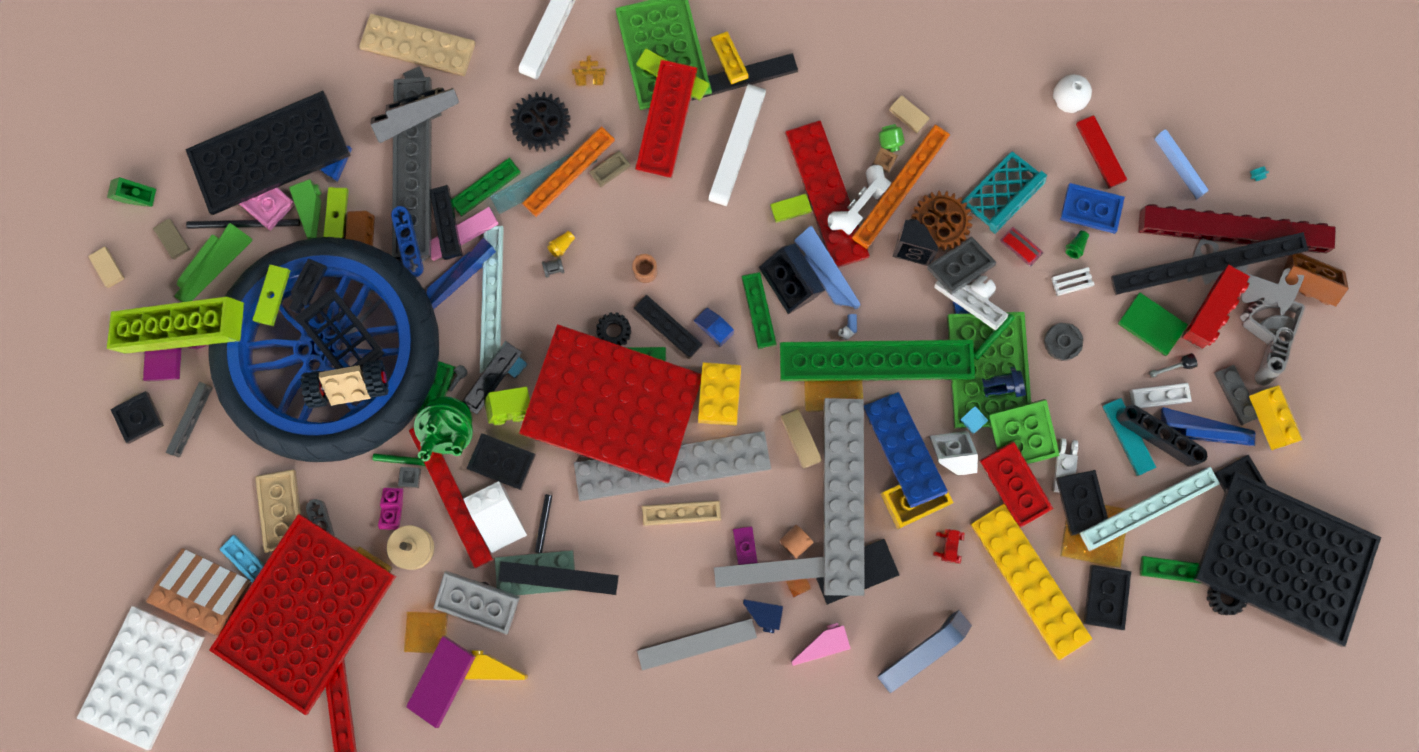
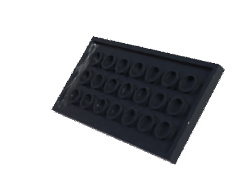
(267, 152)

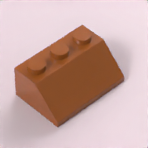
(1320, 279)

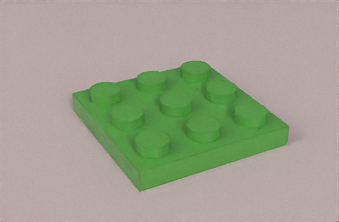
(1028, 427)

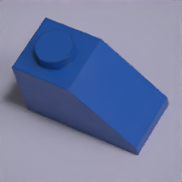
(714, 326)

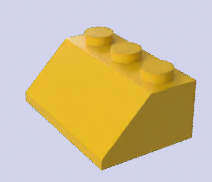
(1276, 417)

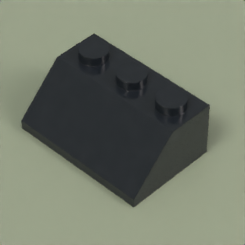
(915, 243)
(791, 278)

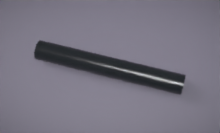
(543, 523)

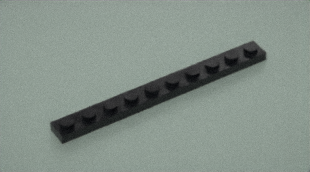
(1209, 263)

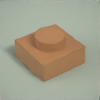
(885, 159)

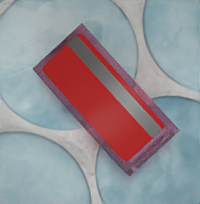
(1021, 246)

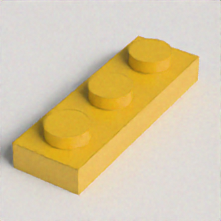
(729, 57)

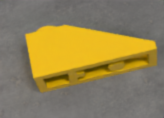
(491, 668)

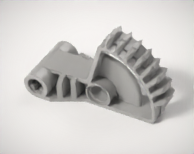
(1269, 330)

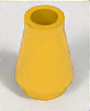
(560, 244)

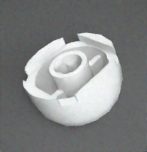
(1072, 93)

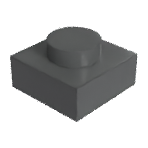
(409, 477)

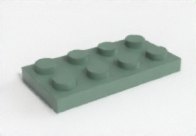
(561, 559)

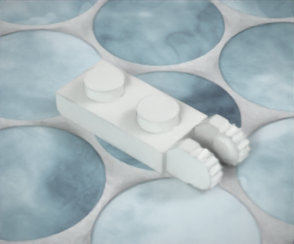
(1065, 463)

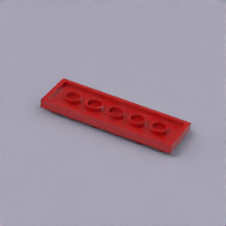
(666, 118)

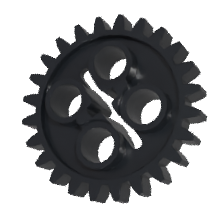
(526, 131)

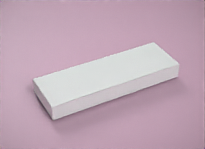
(1161, 395)

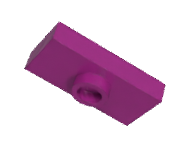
(745, 545)

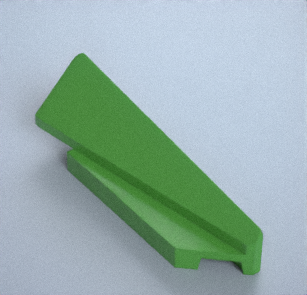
(211, 261)

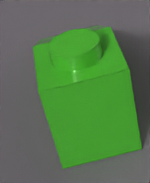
(308, 205)

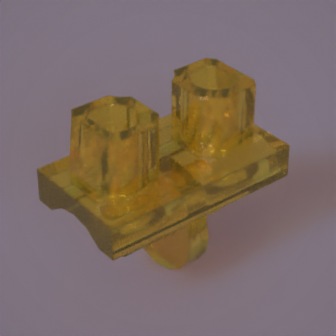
(598, 74)

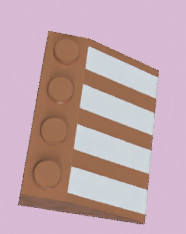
(199, 591)

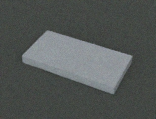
(476, 602)

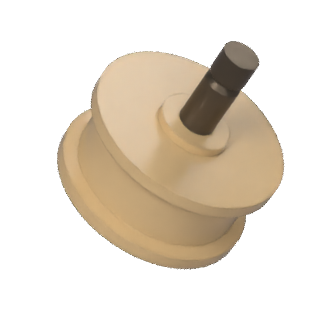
(410, 547)

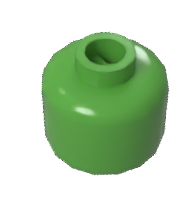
(891, 138)

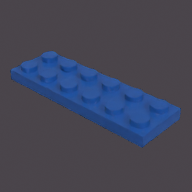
(905, 450)

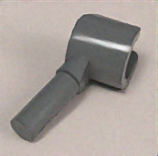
(461, 373)

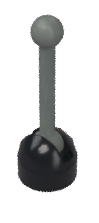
(1188, 362)

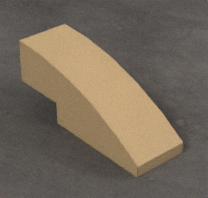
(801, 439)

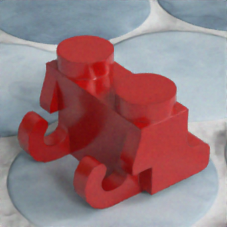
(950, 546)

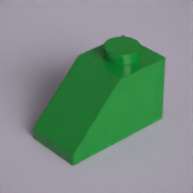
(131, 192)

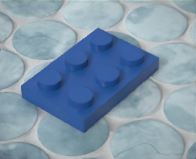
(1092, 208)

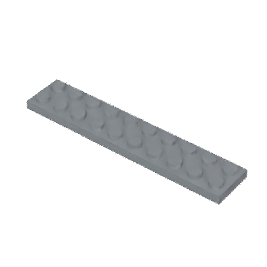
(693, 464)
(843, 497)

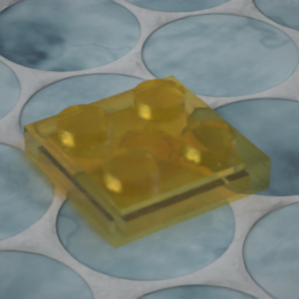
(424, 631)

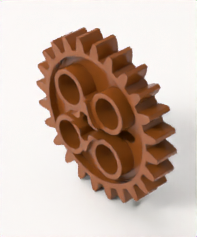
(952, 208)

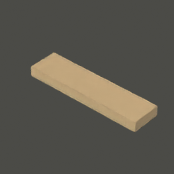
(681, 513)

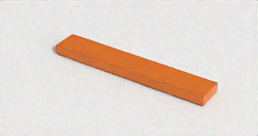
(568, 171)

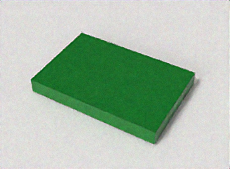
(1152, 324)

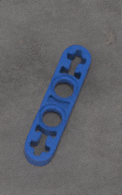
(411, 240)

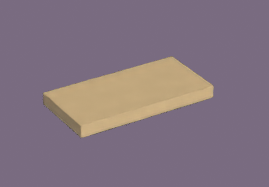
(277, 505)

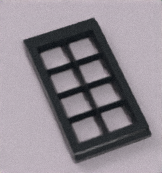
(321, 304)

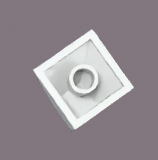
(956, 452)

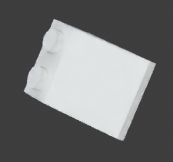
(495, 516)

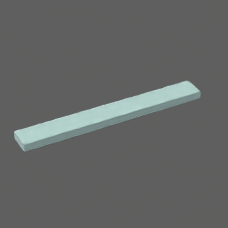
(491, 298)
(1149, 508)

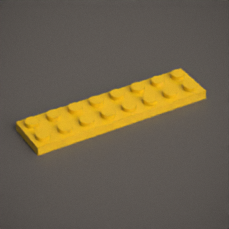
(1031, 582)

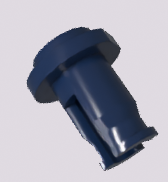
(1010, 383)

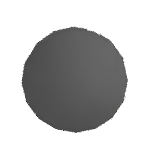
(1063, 341)

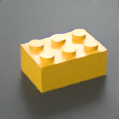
(719, 394)
(901, 511)

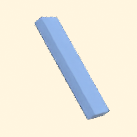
(1181, 164)

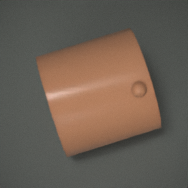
(644, 268)
(796, 541)

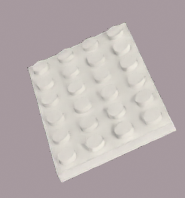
(140, 678)

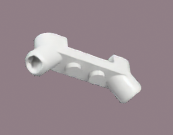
(850, 219)

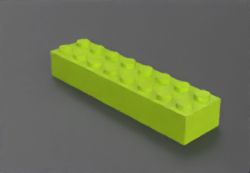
(175, 325)

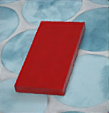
(1016, 484)

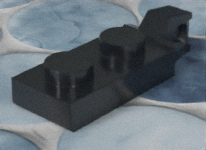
(306, 284)

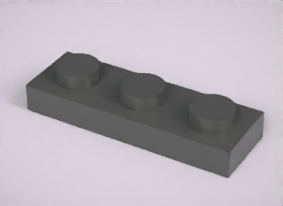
(1236, 394)

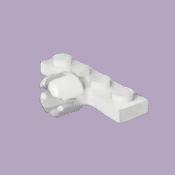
(975, 300)

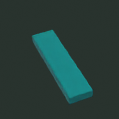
(1131, 442)

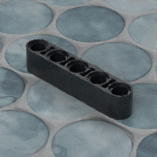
(1169, 439)

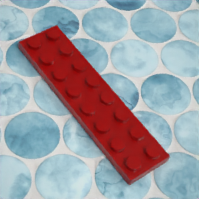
(824, 190)

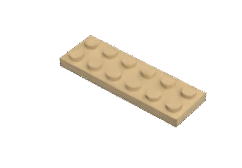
(417, 44)

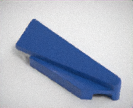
(459, 273)
(1206, 429)

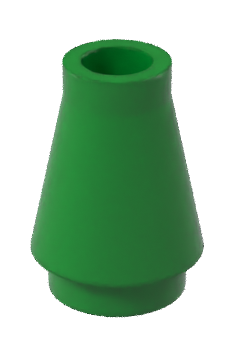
(1077, 245)

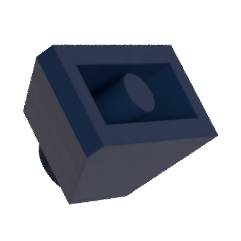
(765, 614)

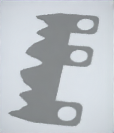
(1275, 293)

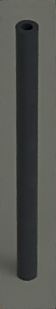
(238, 223)

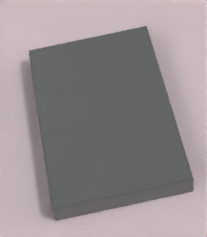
(961, 265)

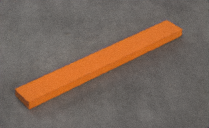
(900, 186)

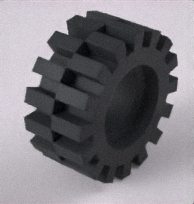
(614, 319)
(1223, 609)

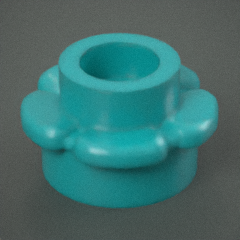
(1259, 173)

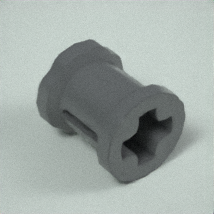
(553, 267)

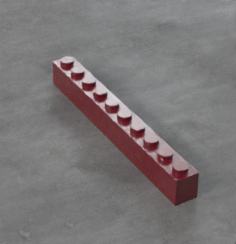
(1231, 228)

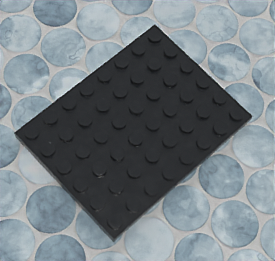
(1288, 559)

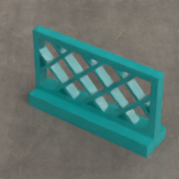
(1016, 202)

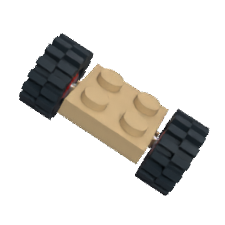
(344, 384)

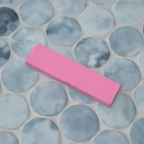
(468, 230)

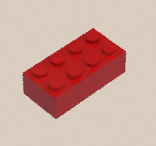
(1216, 306)

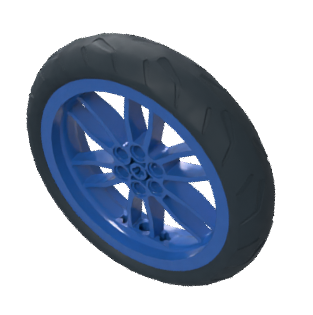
(373, 419)

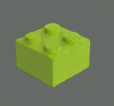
(507, 405)

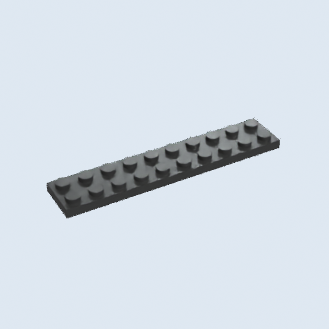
(413, 171)

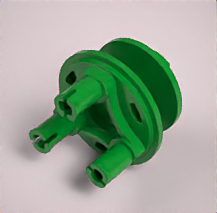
(443, 427)

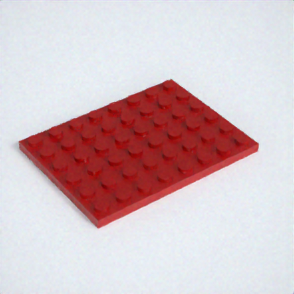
(611, 404)
(302, 614)

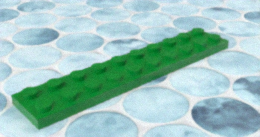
(877, 360)

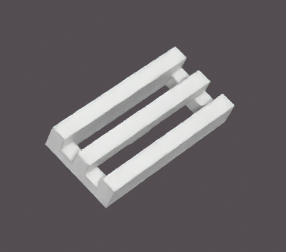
(1071, 274)

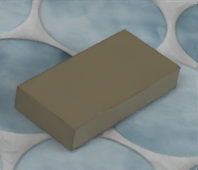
(610, 168)
(171, 239)

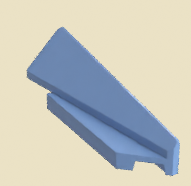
(826, 269)

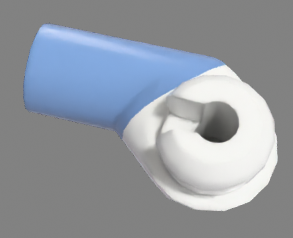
(849, 330)

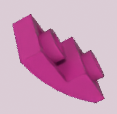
(391, 508)

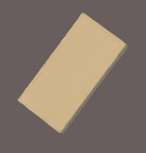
(909, 114)
(106, 267)

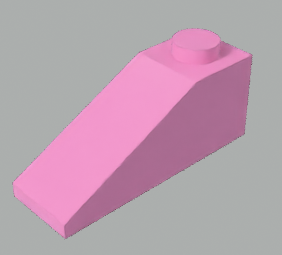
(826, 643)

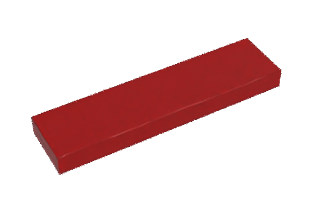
(1101, 151)

